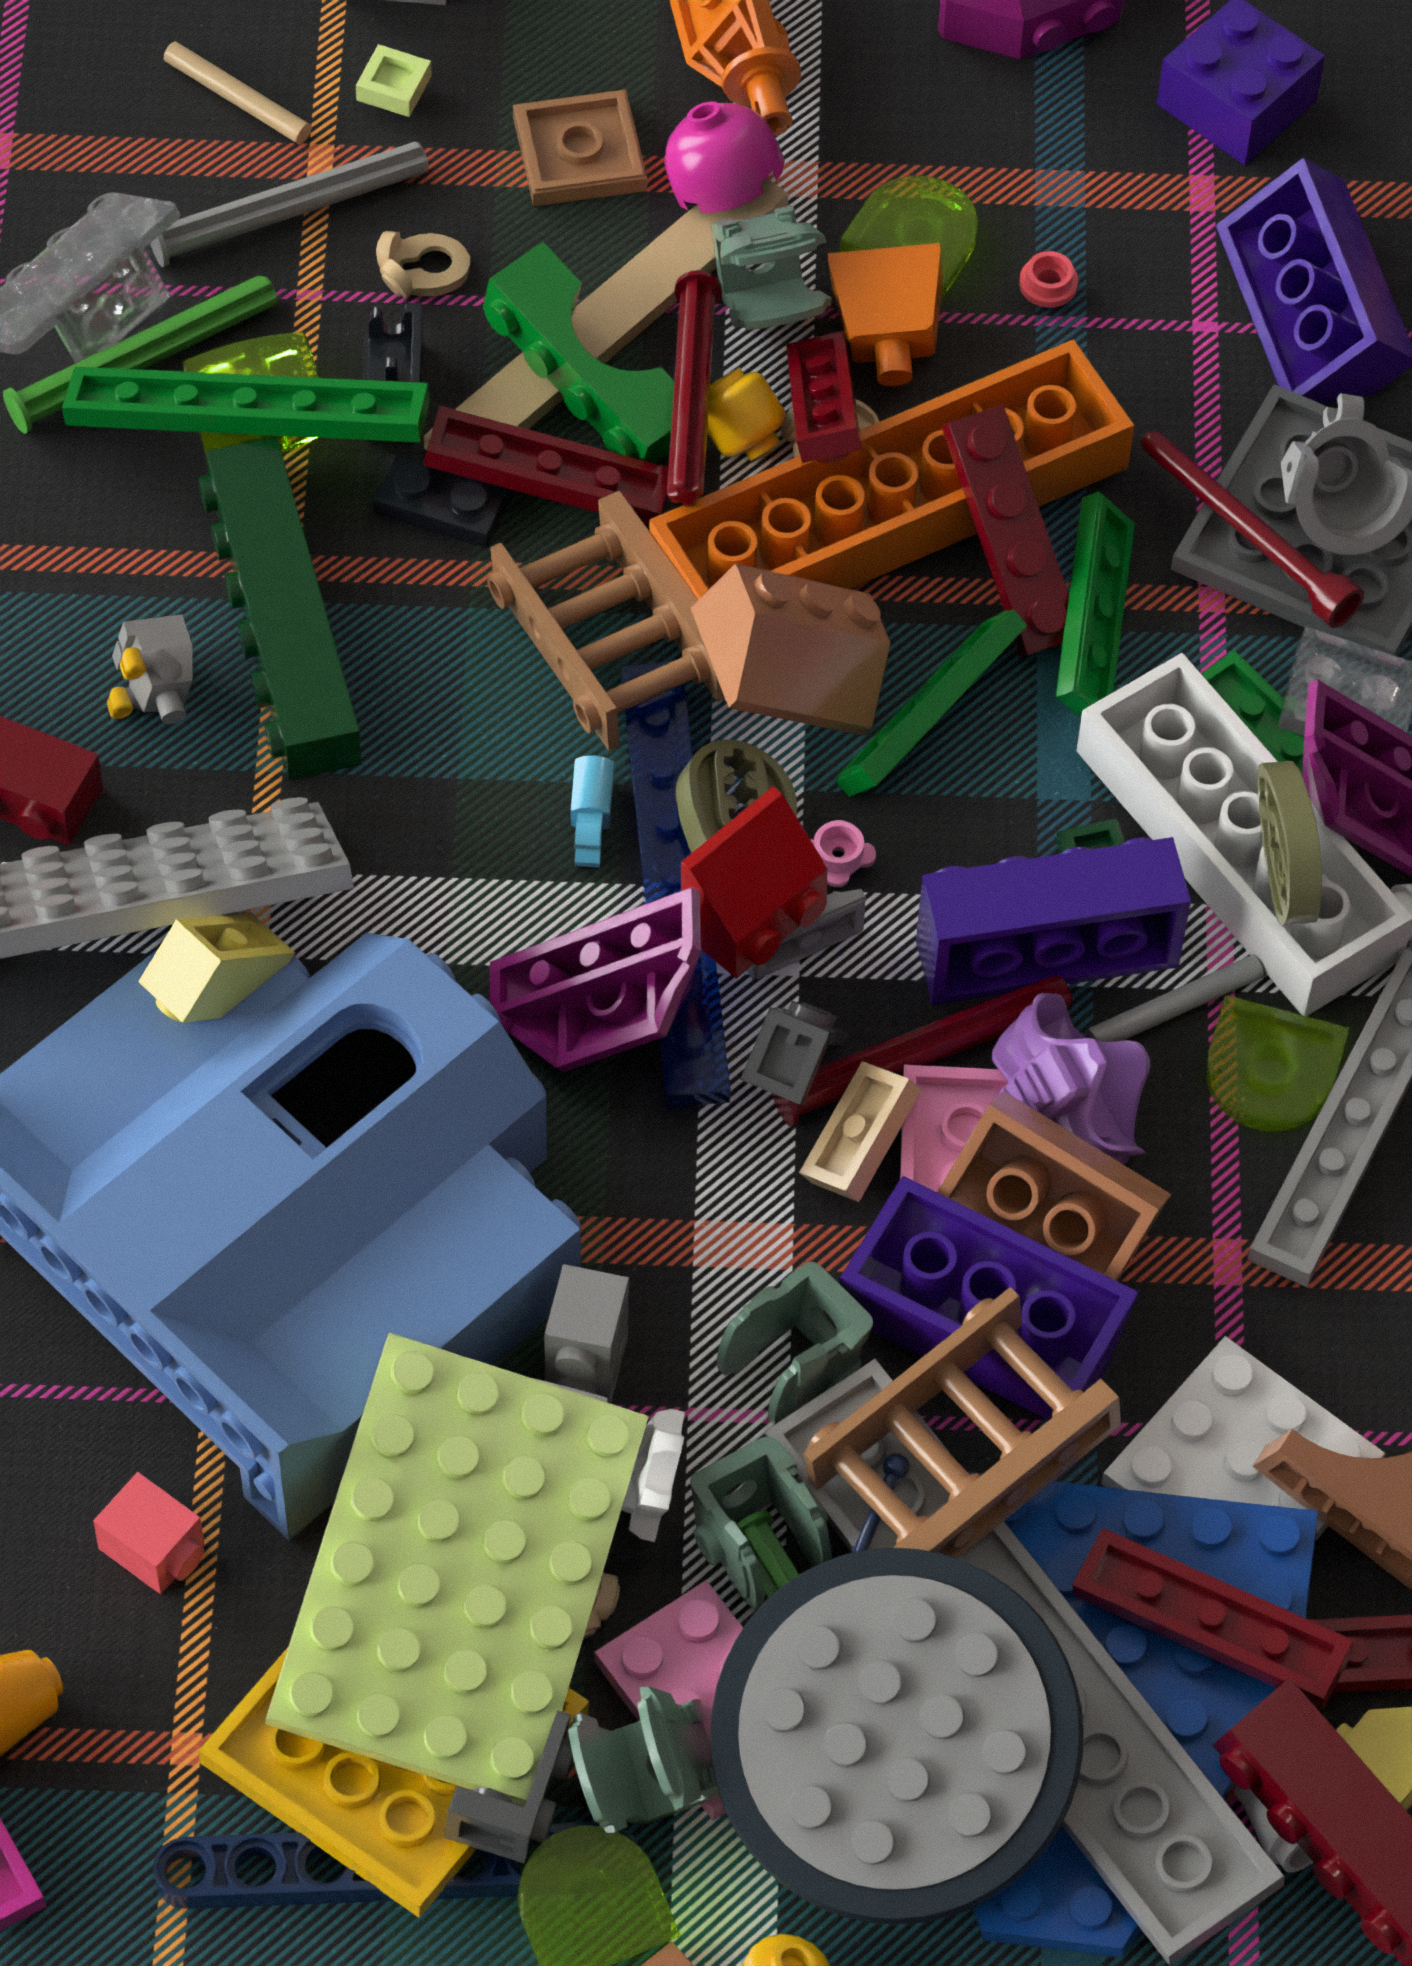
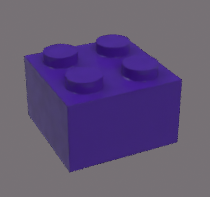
(1240, 80)

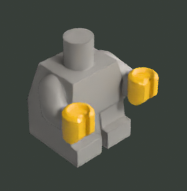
(157, 663)

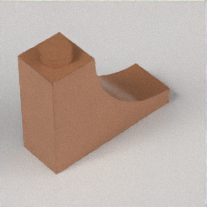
(1355, 1496)

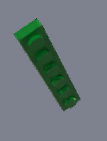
(246, 404)

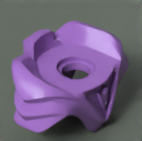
(1073, 1078)

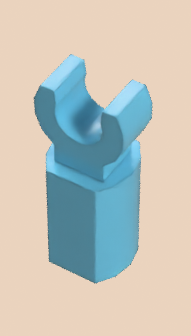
(591, 806)

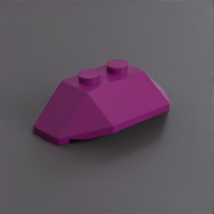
(1024, 26)
(1359, 774)
(601, 983)

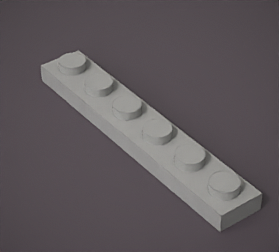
(1342, 1137)

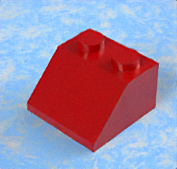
(755, 883)

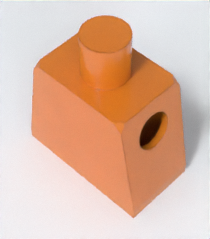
(889, 305)

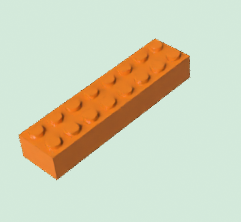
(902, 488)

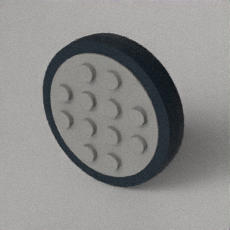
(896, 1736)

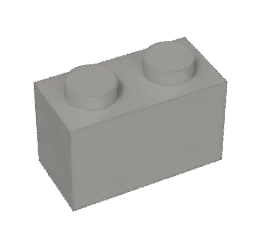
(587, 1330)

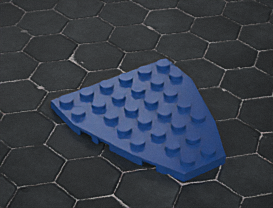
(1198, 1699)

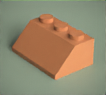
(794, 648)
(1053, 1187)

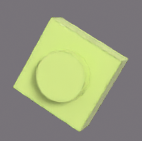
(393, 80)

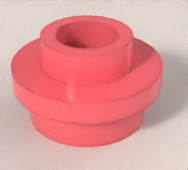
(1050, 268)

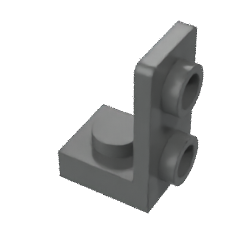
(791, 1050)
(495, 1824)

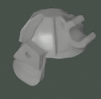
(1347, 484)

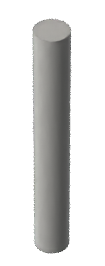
(1178, 1001)

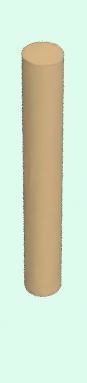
(237, 92)

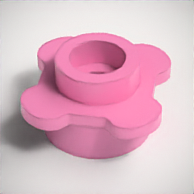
(846, 838)

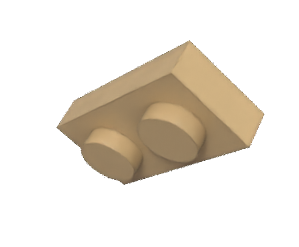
(860, 1131)

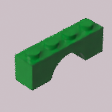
(534, 308)

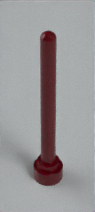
(1332, 596)

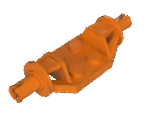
(742, 52)

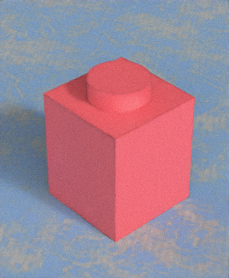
(150, 1534)

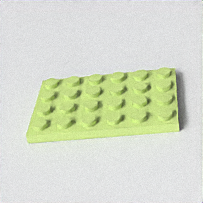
(457, 1569)

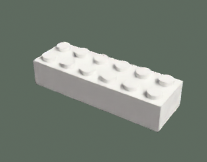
(1192, 775)

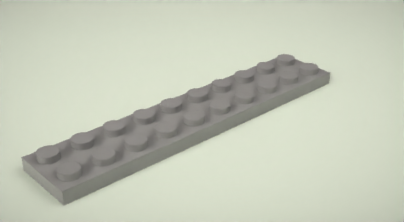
(1140, 1799)

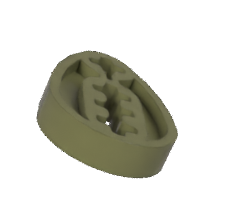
(706, 780)
(1290, 843)

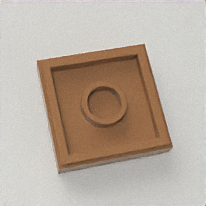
(579, 148)

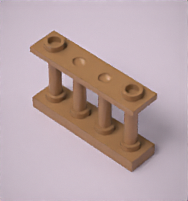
(646, 577)
(1026, 1460)

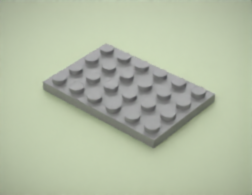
(169, 876)

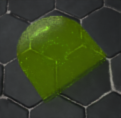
(917, 213)
(1272, 1064)
(592, 1900)

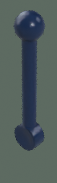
(895, 1468)

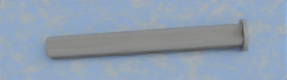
(289, 200)

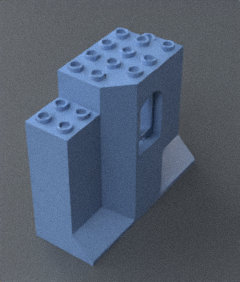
(247, 1252)

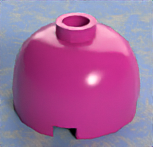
(721, 156)

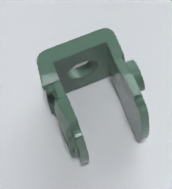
(777, 291)
(799, 1304)
(769, 1479)
(646, 1766)

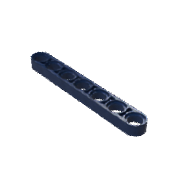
(291, 1882)

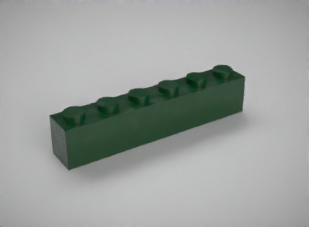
(282, 609)

